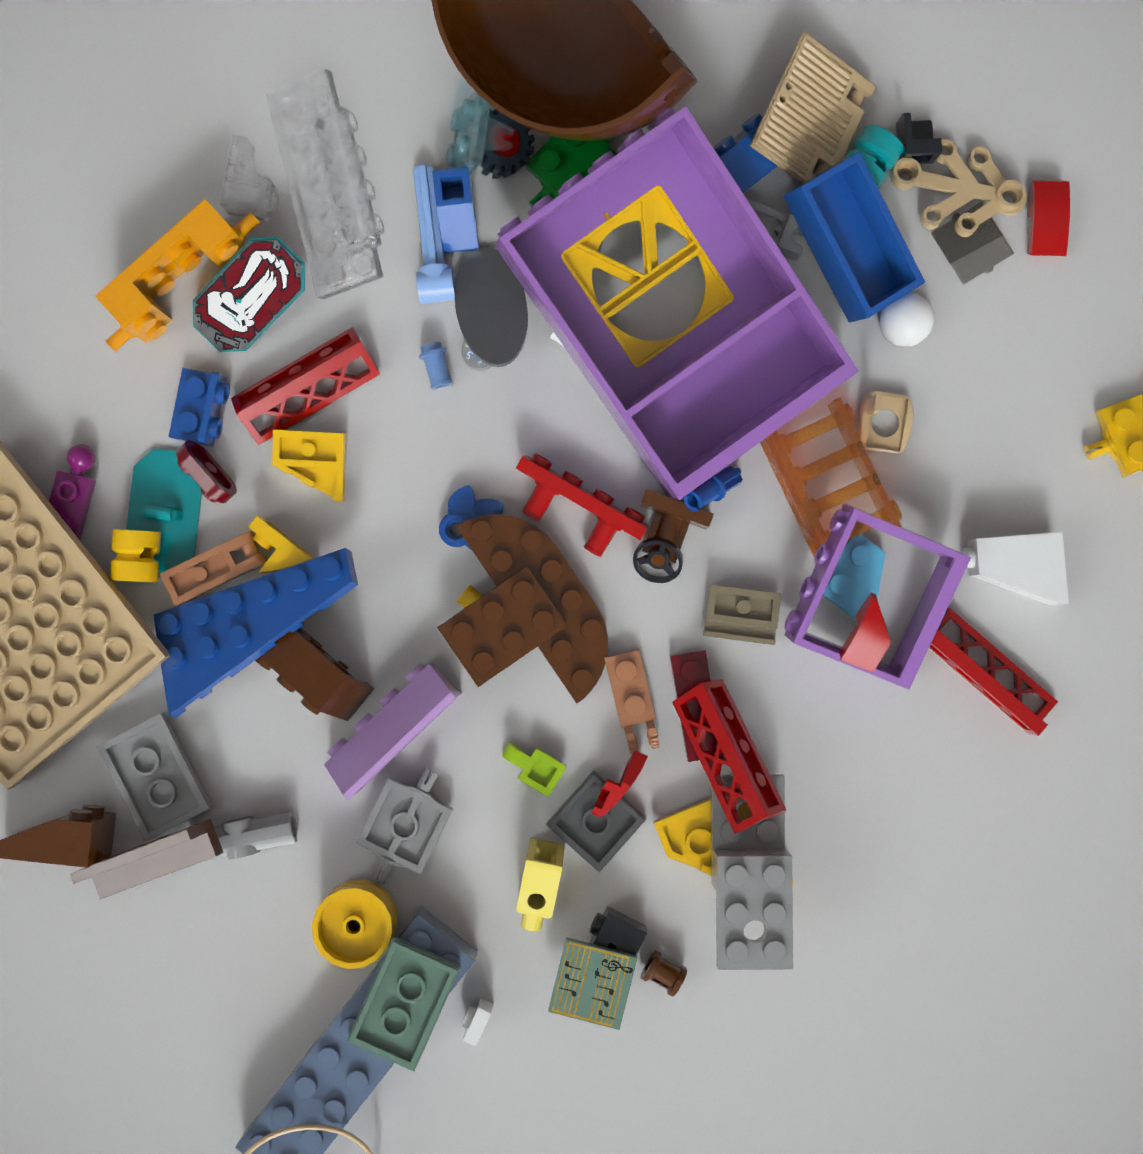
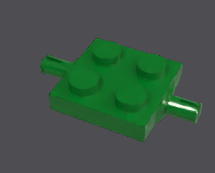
(561, 160)

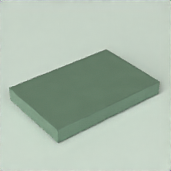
(403, 1003)

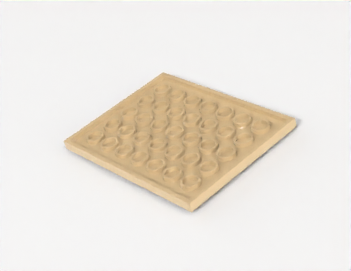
(64, 631)

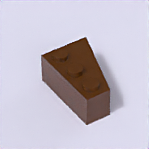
(315, 675)

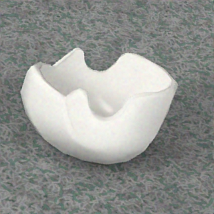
(907, 320)

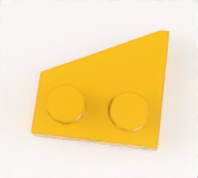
(313, 458)

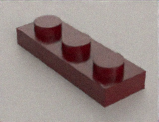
(688, 672)

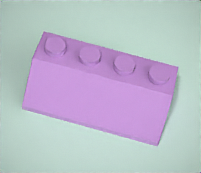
(391, 729)

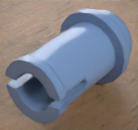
(436, 365)

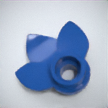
(463, 507)

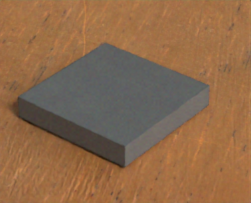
(589, 835)

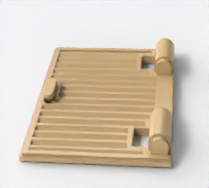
(813, 115)

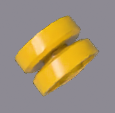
(339, 938)

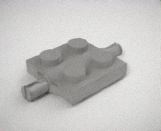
(404, 825)

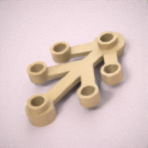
(963, 187)

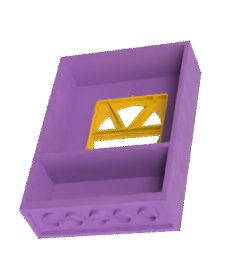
(746, 358)

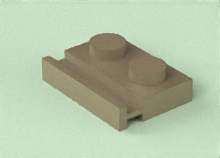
(742, 614)

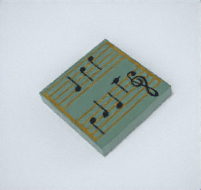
(592, 983)

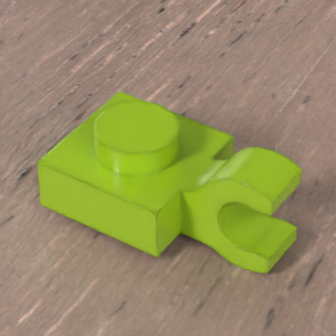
(538, 769)

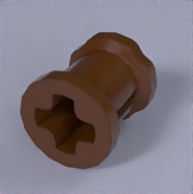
(664, 973)

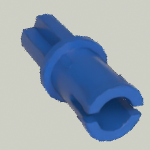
(713, 489)

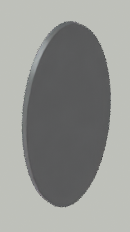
(490, 307)

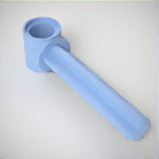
(435, 278)

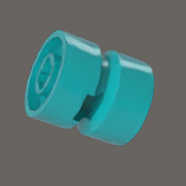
(879, 151)

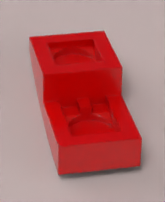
(1049, 218)

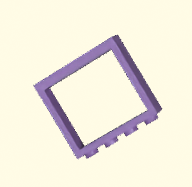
(925, 618)

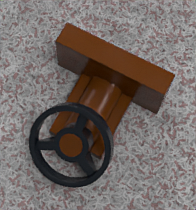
(666, 535)

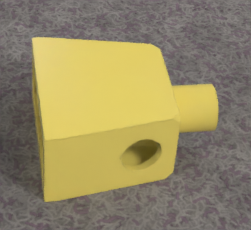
(540, 882)

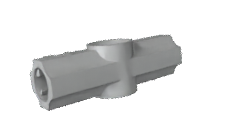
(249, 835)

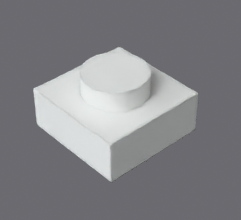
(476, 1020)

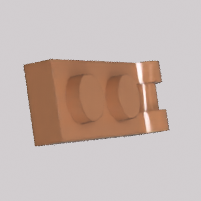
(212, 569)

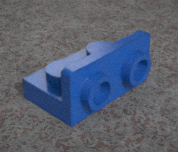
(199, 407)

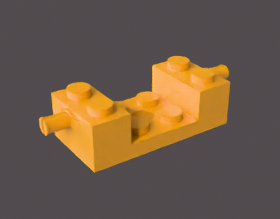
(153, 273)

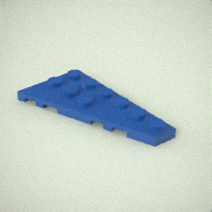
(239, 624)

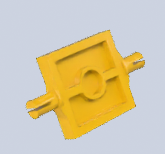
(1121, 435)

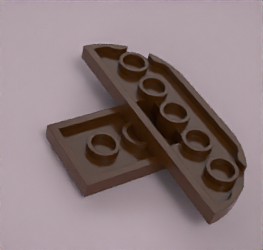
(531, 607)

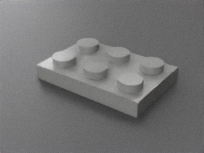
(154, 776)

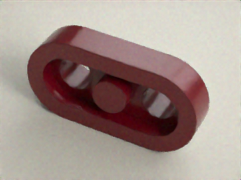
(212, 479)

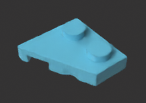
(855, 575)

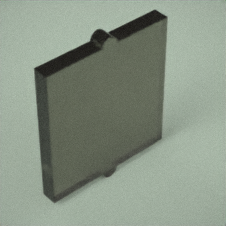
(975, 253)

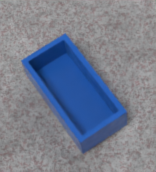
(854, 238)

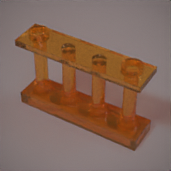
(794, 478)

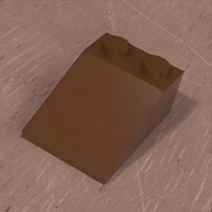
(70, 840)

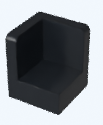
(918, 139)

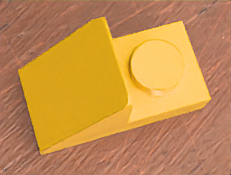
(287, 551)

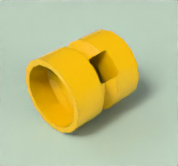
(135, 556)

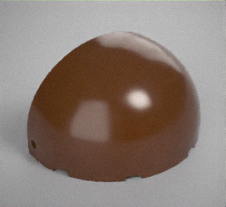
(565, 63)

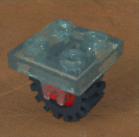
(487, 140)

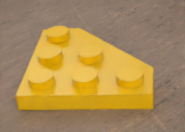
(688, 834)

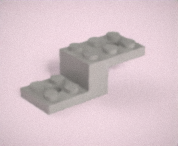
(751, 884)

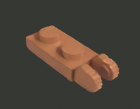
(632, 696)

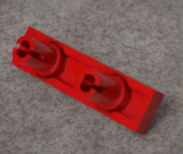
(568, 485)

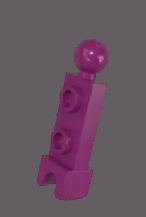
(73, 491)

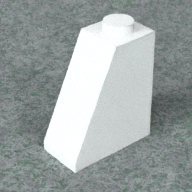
(1022, 564)

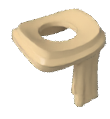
(900, 406)

